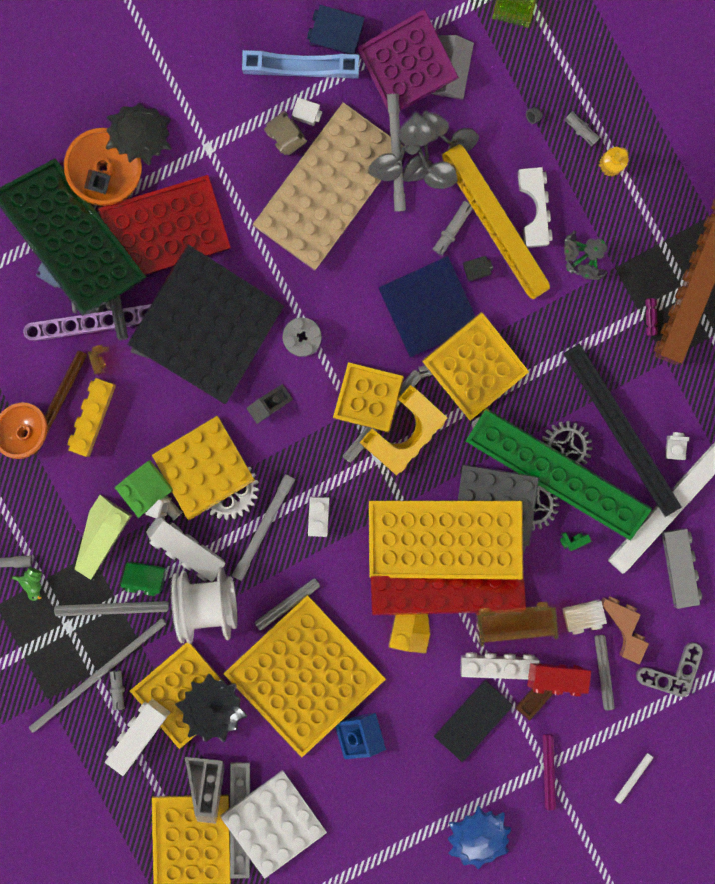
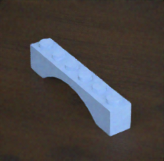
(294, 65)

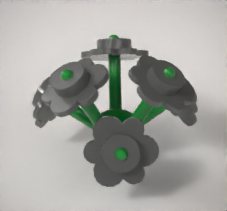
(592, 250)

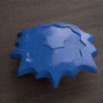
(479, 838)

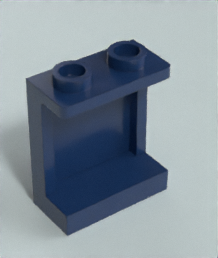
(335, 30)

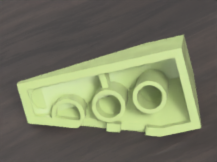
(101, 532)

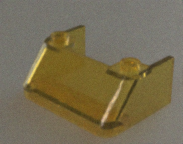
(516, 623)

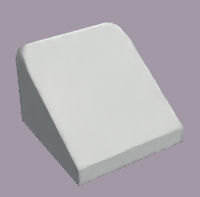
(159, 509)

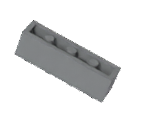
(681, 568)

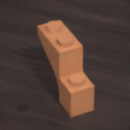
(626, 620)

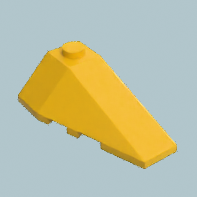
(410, 633)

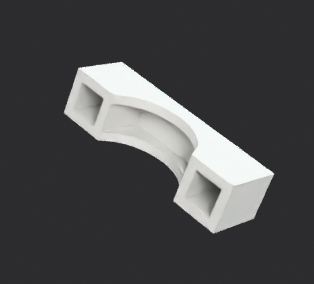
(532, 183)

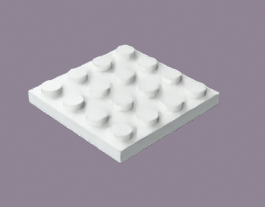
(273, 824)

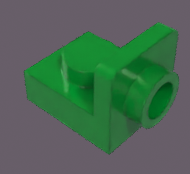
(578, 541)

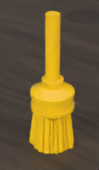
(614, 161)

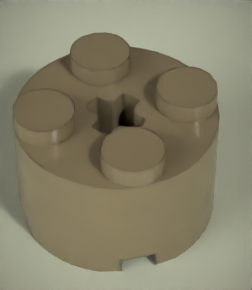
(286, 133)

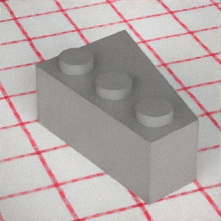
(205, 785)

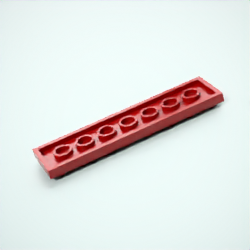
(444, 595)

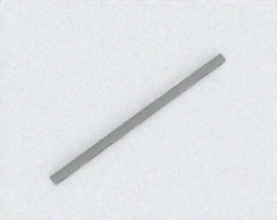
(97, 675)

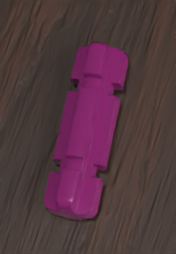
(651, 317)

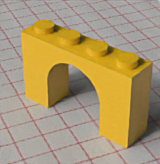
(428, 421)

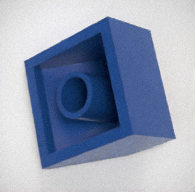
(360, 736)

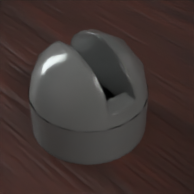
(534, 115)

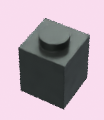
(477, 268)

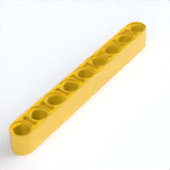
(497, 222)

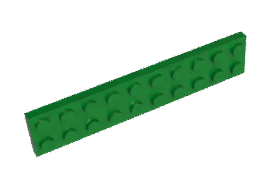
(558, 474)

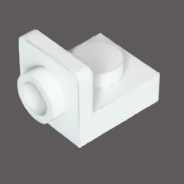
(676, 446)

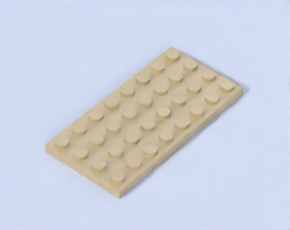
(325, 187)

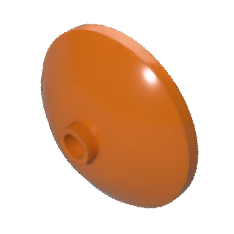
(17, 421)

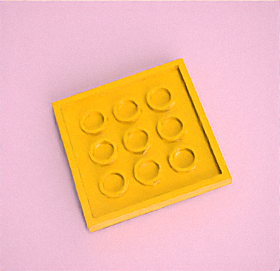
(475, 366)
(203, 467)
(168, 685)

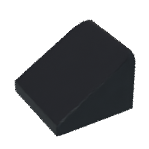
(97, 181)

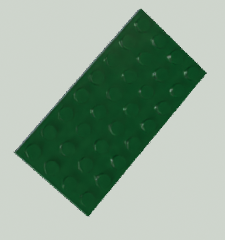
(69, 237)

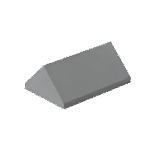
(460, 54)

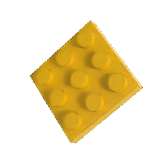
(368, 397)

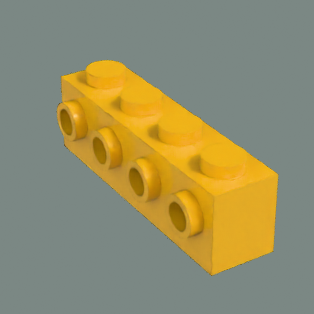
(92, 417)

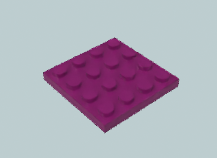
(408, 60)

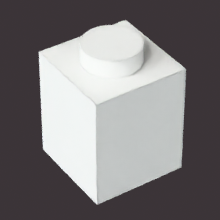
(306, 112)

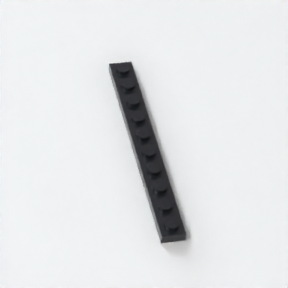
(622, 430)

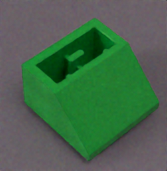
(143, 578)

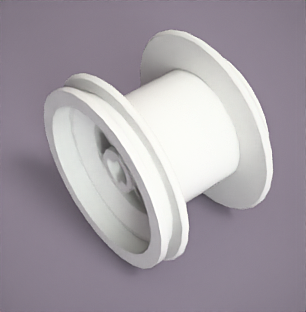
(203, 605)

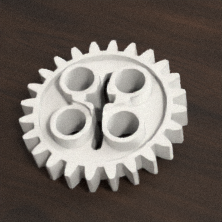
(237, 507)

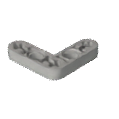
(679, 677)

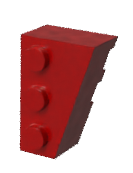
(559, 679)

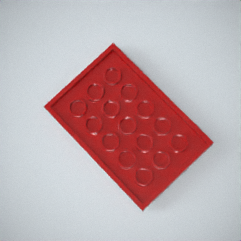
(163, 222)

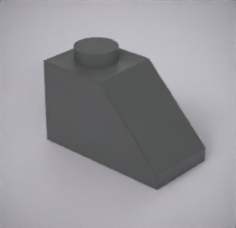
(269, 403)

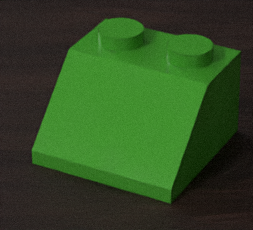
(143, 488)

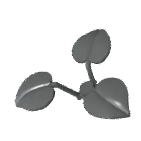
(413, 134)
(466, 137)

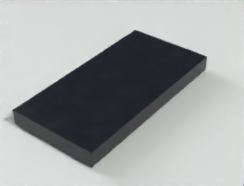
(473, 720)

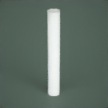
(633, 779)

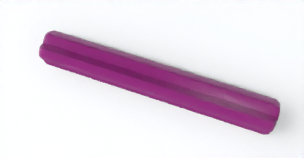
(549, 771)

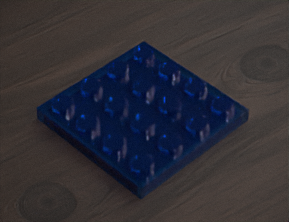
(427, 306)

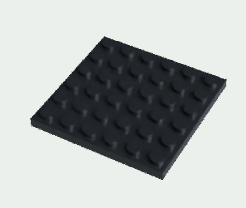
(205, 324)

